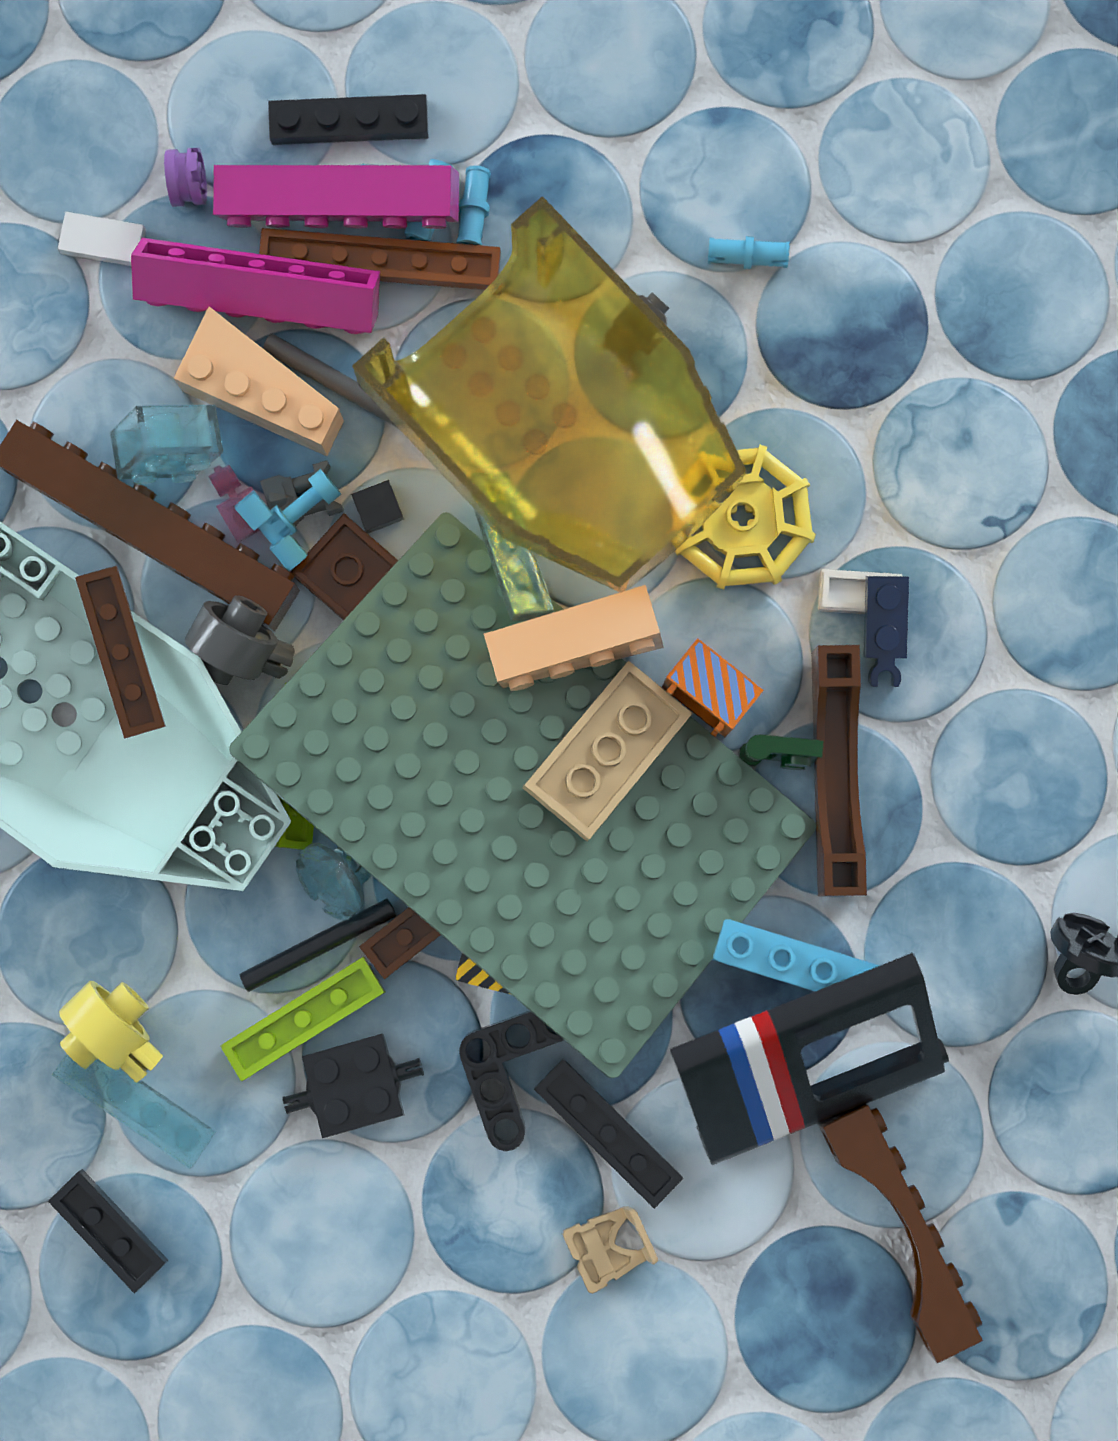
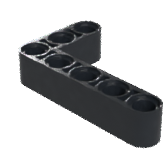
(494, 1067)

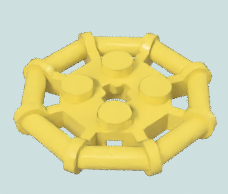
(760, 531)

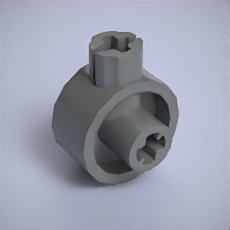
(236, 642)

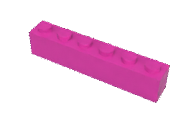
(336, 194)
(255, 285)

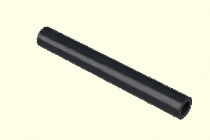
(317, 945)

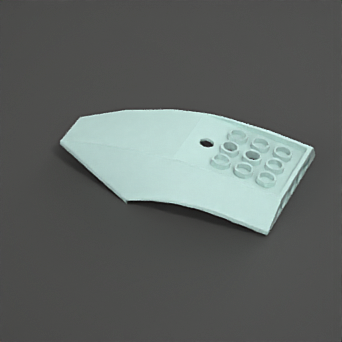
(107, 804)

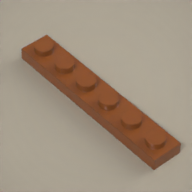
(395, 258)

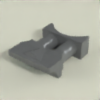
(284, 491)

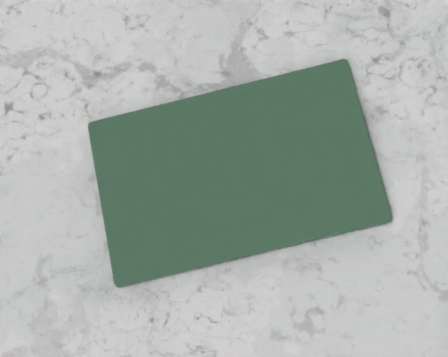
(420, 774)

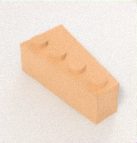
(252, 384)
(574, 639)

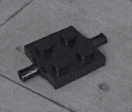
(353, 1085)

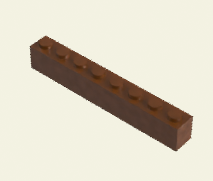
(144, 523)

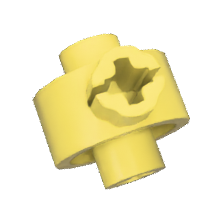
(108, 1030)

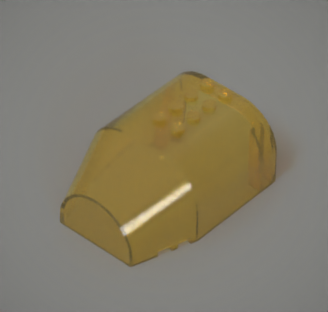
(564, 411)

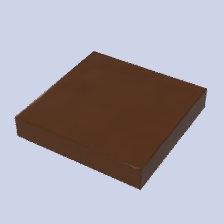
(343, 566)

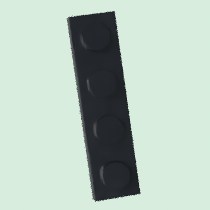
(348, 119)
(608, 1133)

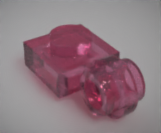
(226, 482)

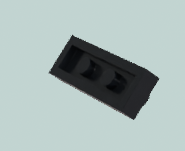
(108, 1230)

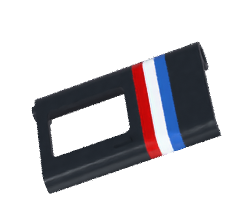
(751, 1076)

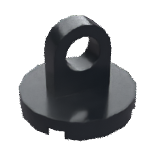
(1083, 945)

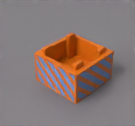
(711, 688)

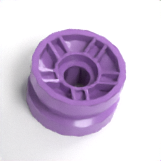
(185, 177)

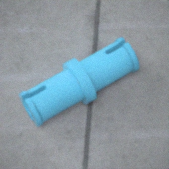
(473, 205)
(748, 252)

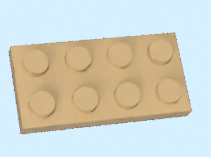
(607, 751)

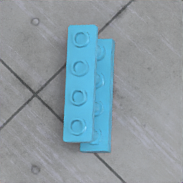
(784, 957)

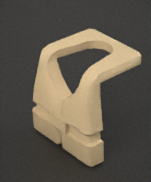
(596, 1249)

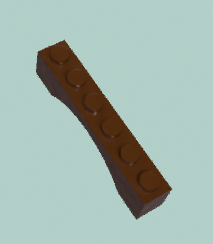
(837, 804)
(937, 1306)

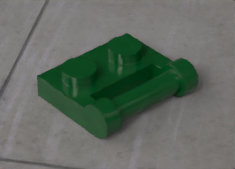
(792, 752)

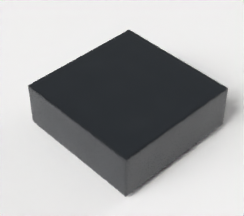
(377, 506)

